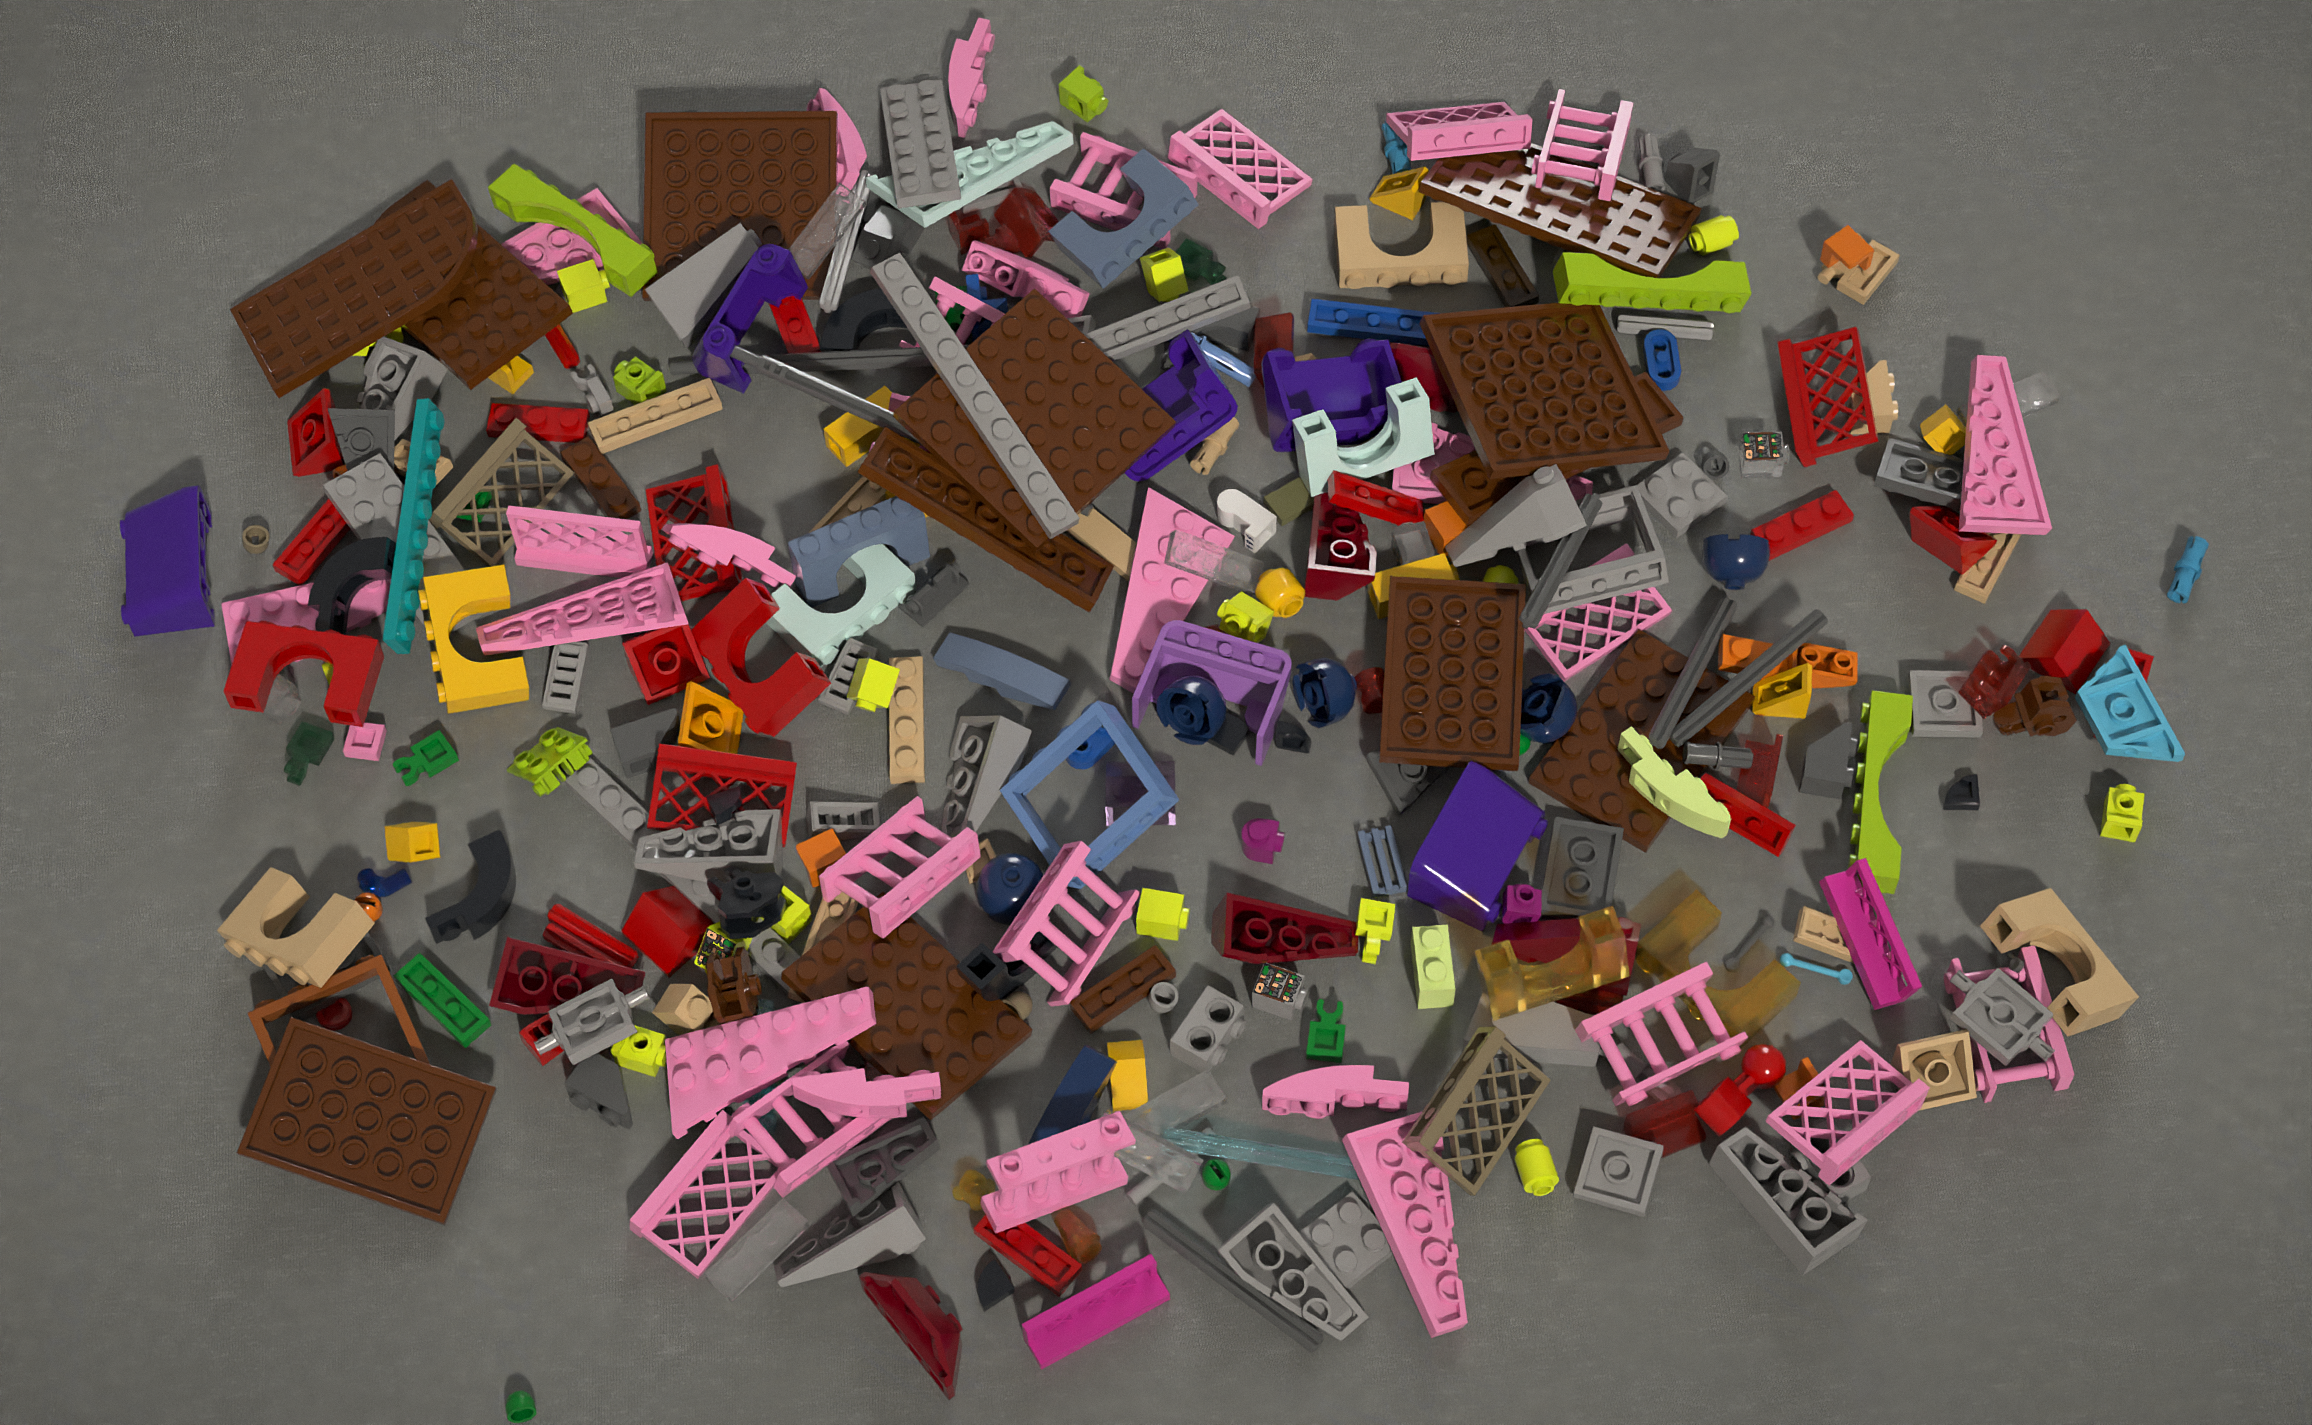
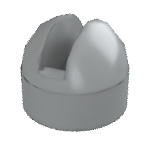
(1163, 993)

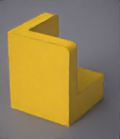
(512, 374)
(1944, 431)
(412, 841)

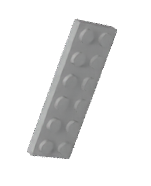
(920, 144)
(371, 505)

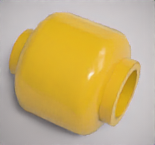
(1280, 592)

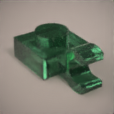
(1198, 261)
(306, 747)

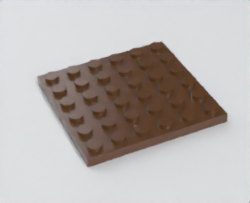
(735, 169)
(1543, 388)
(1064, 398)

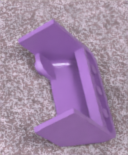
(1238, 667)

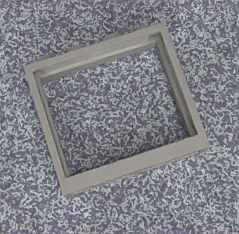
(1611, 577)

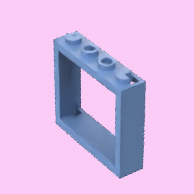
(1129, 825)

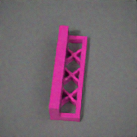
(1868, 936)
(1095, 1312)

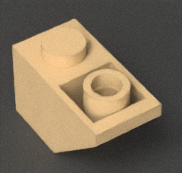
(1884, 408)
(685, 1009)

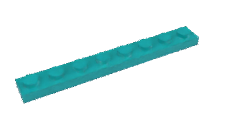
(413, 524)

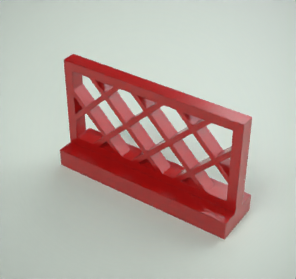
(1800, 403)
(720, 515)
(718, 766)

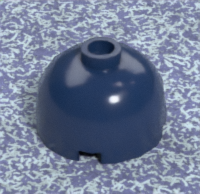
(1735, 560)
(1325, 690)
(1192, 708)
(1547, 709)
(1006, 885)

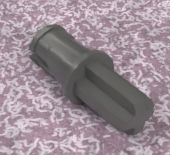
(1717, 755)

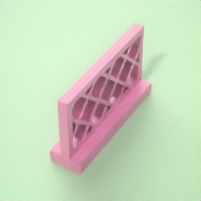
(1461, 130)
(1223, 178)
(568, 552)
(1594, 654)
(1865, 1135)
(679, 1182)

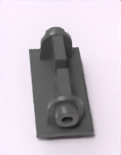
(935, 594)

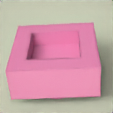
(365, 741)

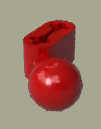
(1726, 1102)

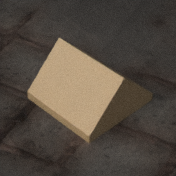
(1942, 1064)

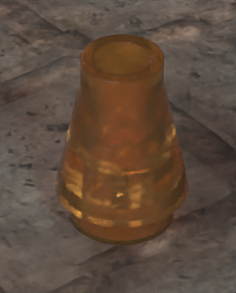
(1078, 1238)

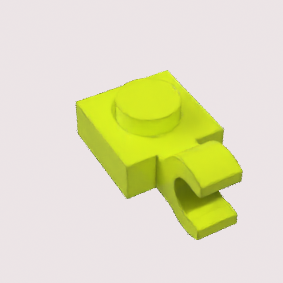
(1375, 924)

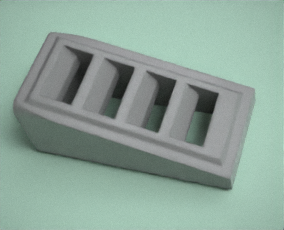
(568, 655)
(848, 657)
(843, 831)

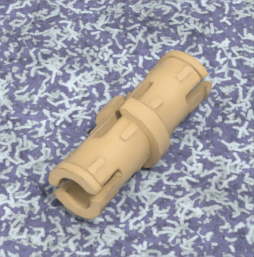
(1213, 447)

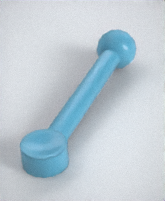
(1843, 976)

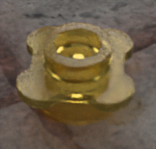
(969, 1180)

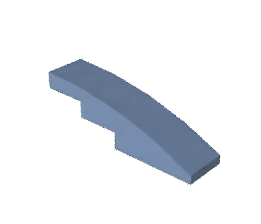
(1003, 670)

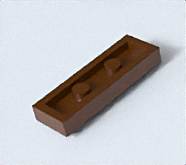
(600, 480)
(1122, 989)

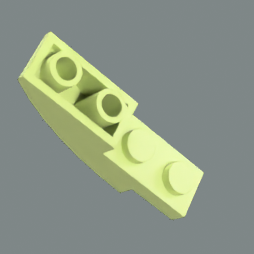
(1677, 796)

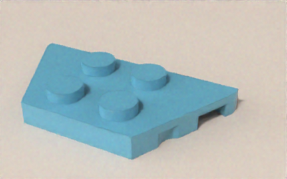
(2126, 712)

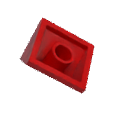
(313, 438)
(1939, 534)
(2066, 647)
(664, 661)
(666, 928)

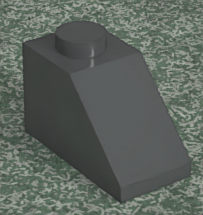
(1693, 173)
(881, 237)

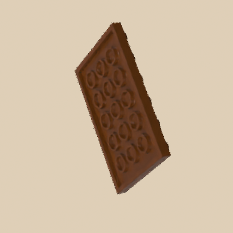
(1453, 673)
(1585, 763)
(920, 1003)
(367, 1121)

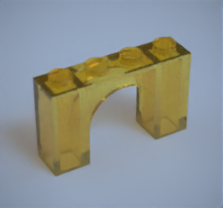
(1666, 955)
(1593, 962)

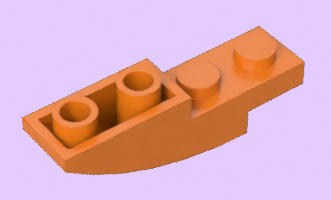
(1829, 665)

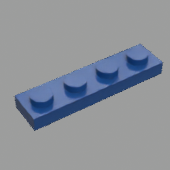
(1366, 322)

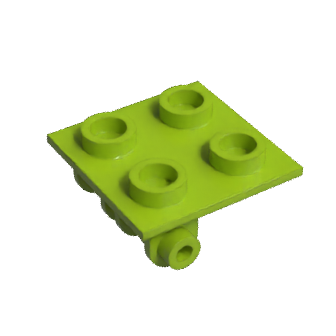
(554, 749)

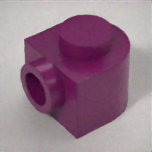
(1262, 839)
(1521, 904)

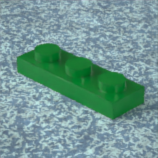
(442, 1000)

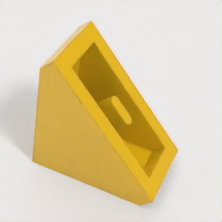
(1401, 192)
(1784, 693)
(1129, 1075)

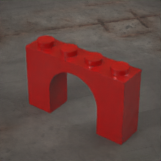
(723, 641)
(271, 647)

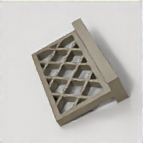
(478, 476)
(1453, 1092)

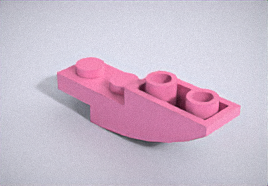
(966, 75)
(850, 149)
(1020, 276)
(721, 544)
(1319, 1089)
(850, 1095)

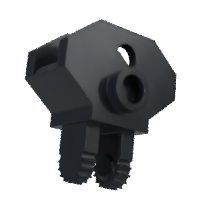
(746, 899)

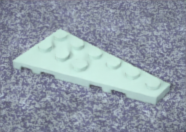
(984, 169)

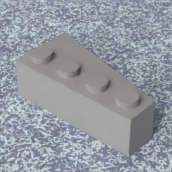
(1784, 1201)

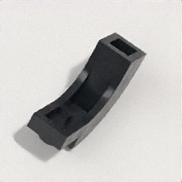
(857, 319)
(345, 576)
(488, 899)
(996, 978)

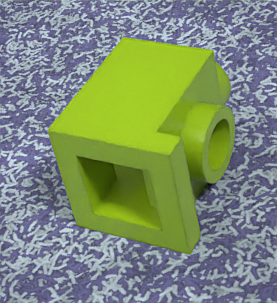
(1082, 95)
(638, 381)

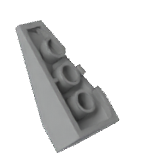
(398, 378)
(1532, 510)
(985, 757)
(746, 842)
(870, 1237)
(1284, 1267)

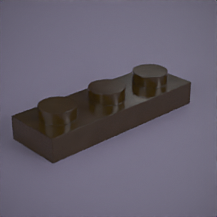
(1502, 267)

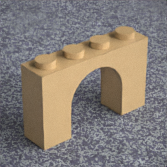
(1365, 265)
(2045, 922)
(306, 955)

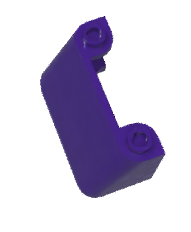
(766, 278)
(1345, 387)
(1192, 397)
(167, 564)
(1474, 847)

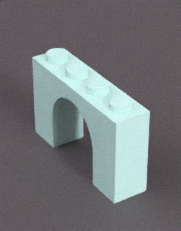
(1400, 442)
(825, 634)

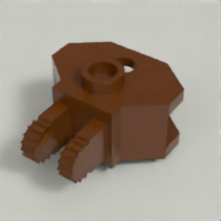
(2037, 709)
(732, 986)

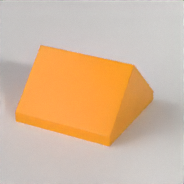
(709, 721)

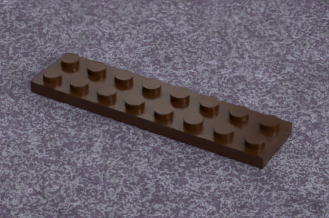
(933, 489)
(1473, 493)

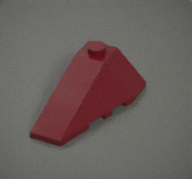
(1338, 552)
(1273, 932)
(1555, 938)
(541, 977)

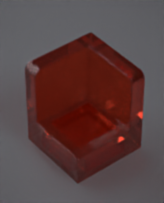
(966, 230)

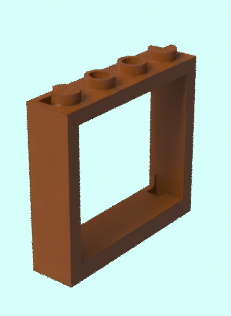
(305, 995)

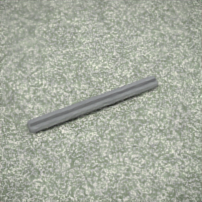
(843, 253)

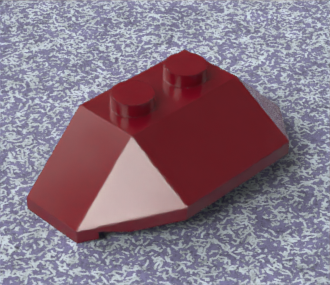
(1420, 363)
(919, 1324)

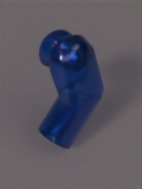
(380, 885)

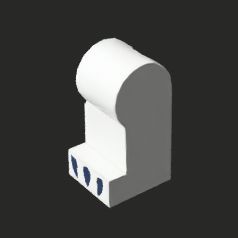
(1247, 517)

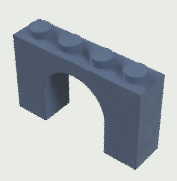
(1108, 254)
(823, 551)

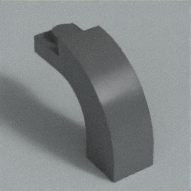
(1232, 331)

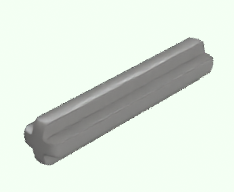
(1678, 327)

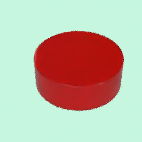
(336, 1015)

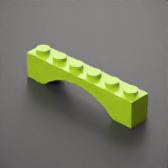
(528, 199)
(1592, 281)
(1886, 728)

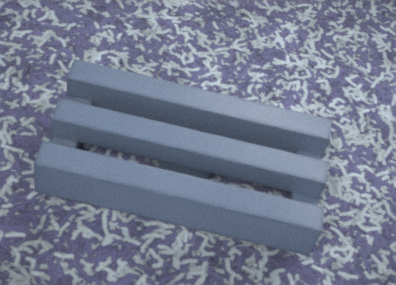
(1376, 836)

